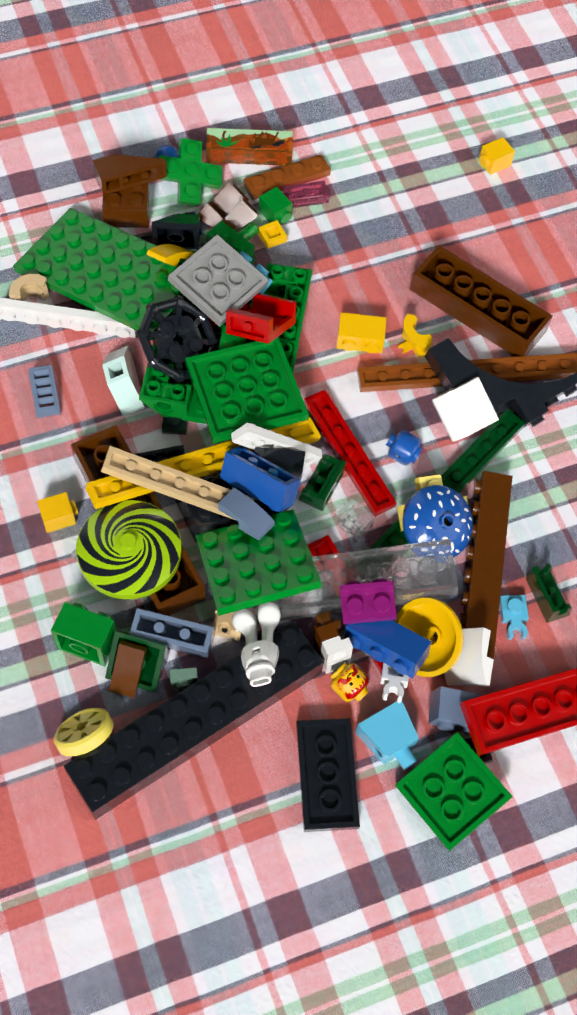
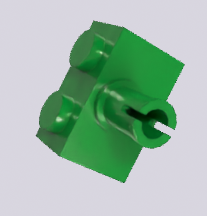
(237, 240)

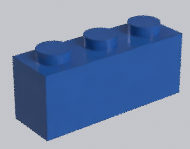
(260, 478)
(390, 644)

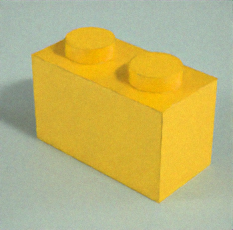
(361, 333)

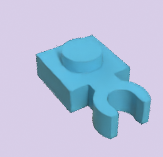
(515, 612)

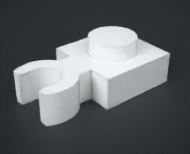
(393, 682)

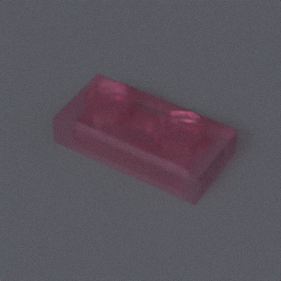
(307, 194)

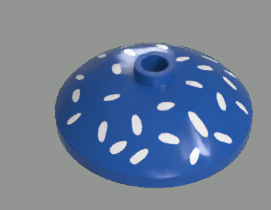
(426, 513)

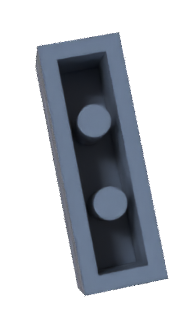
(175, 632)

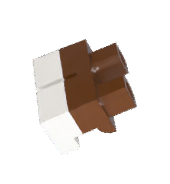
(329, 644)

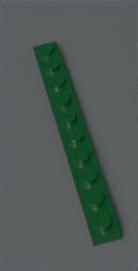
(466, 467)

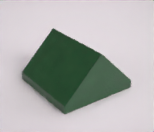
(154, 661)

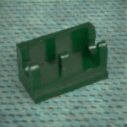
(323, 482)
(547, 594)

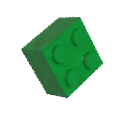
(84, 633)

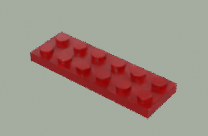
(522, 712)

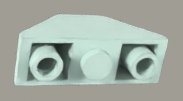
(123, 380)

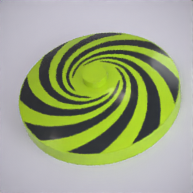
(129, 549)

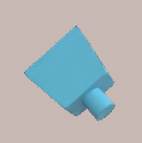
(390, 735)

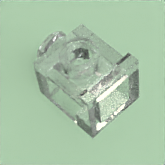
(354, 519)

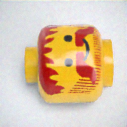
(349, 682)

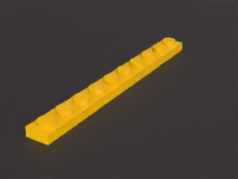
(196, 463)

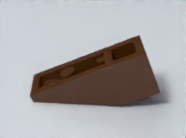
(126, 171)

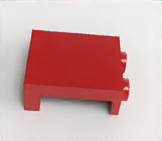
(264, 320)

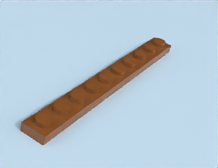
(509, 368)

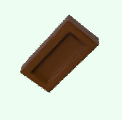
(127, 669)

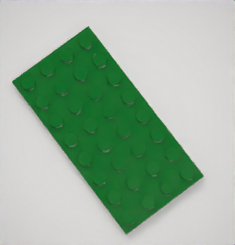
(100, 268)

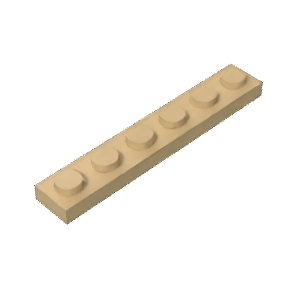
(164, 480)

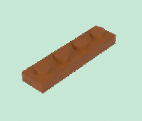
(291, 174)

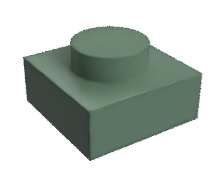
(183, 678)

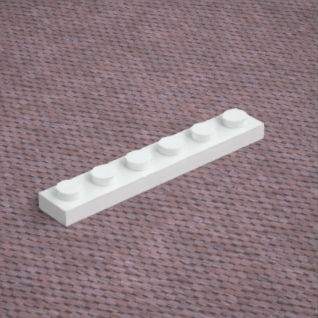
(62, 317)

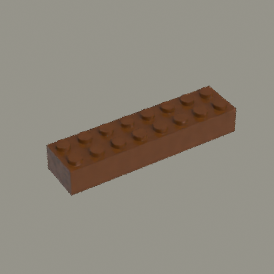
(186, 585)

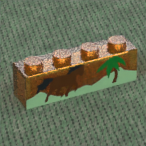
(249, 146)

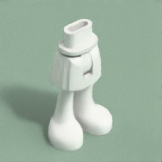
(261, 656)

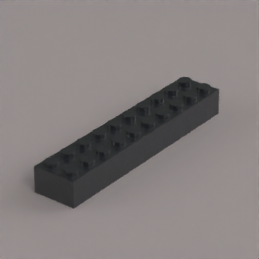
(188, 724)

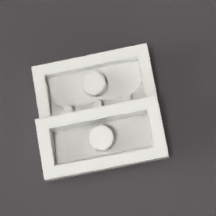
(465, 409)
(473, 665)

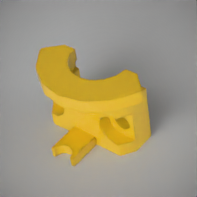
(414, 340)

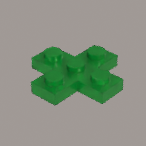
(191, 172)

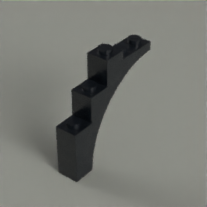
(526, 401)

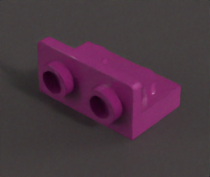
(368, 601)

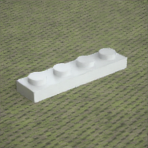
(254, 436)

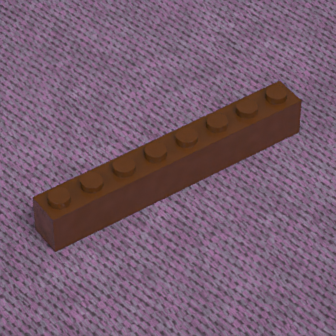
(486, 554)

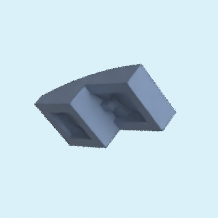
(249, 514)

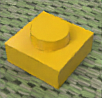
(272, 234)

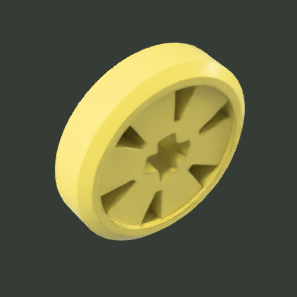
(83, 732)

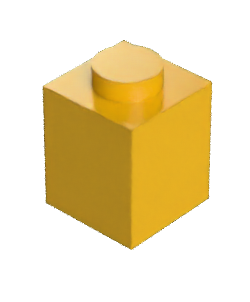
(496, 155)
(57, 512)

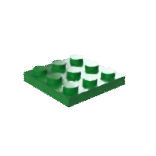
(453, 791)

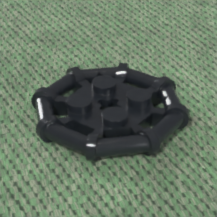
(167, 329)

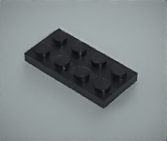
(327, 775)

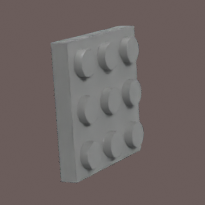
(217, 279)

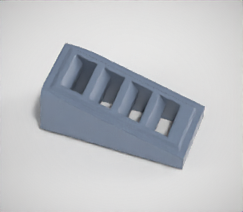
(40, 377)

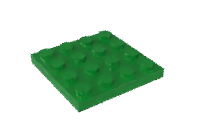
(245, 387)
(256, 571)

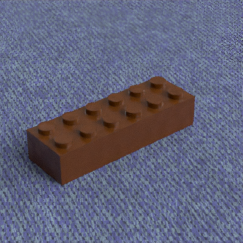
(480, 302)

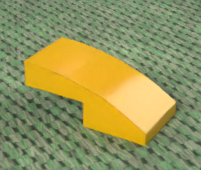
(169, 253)

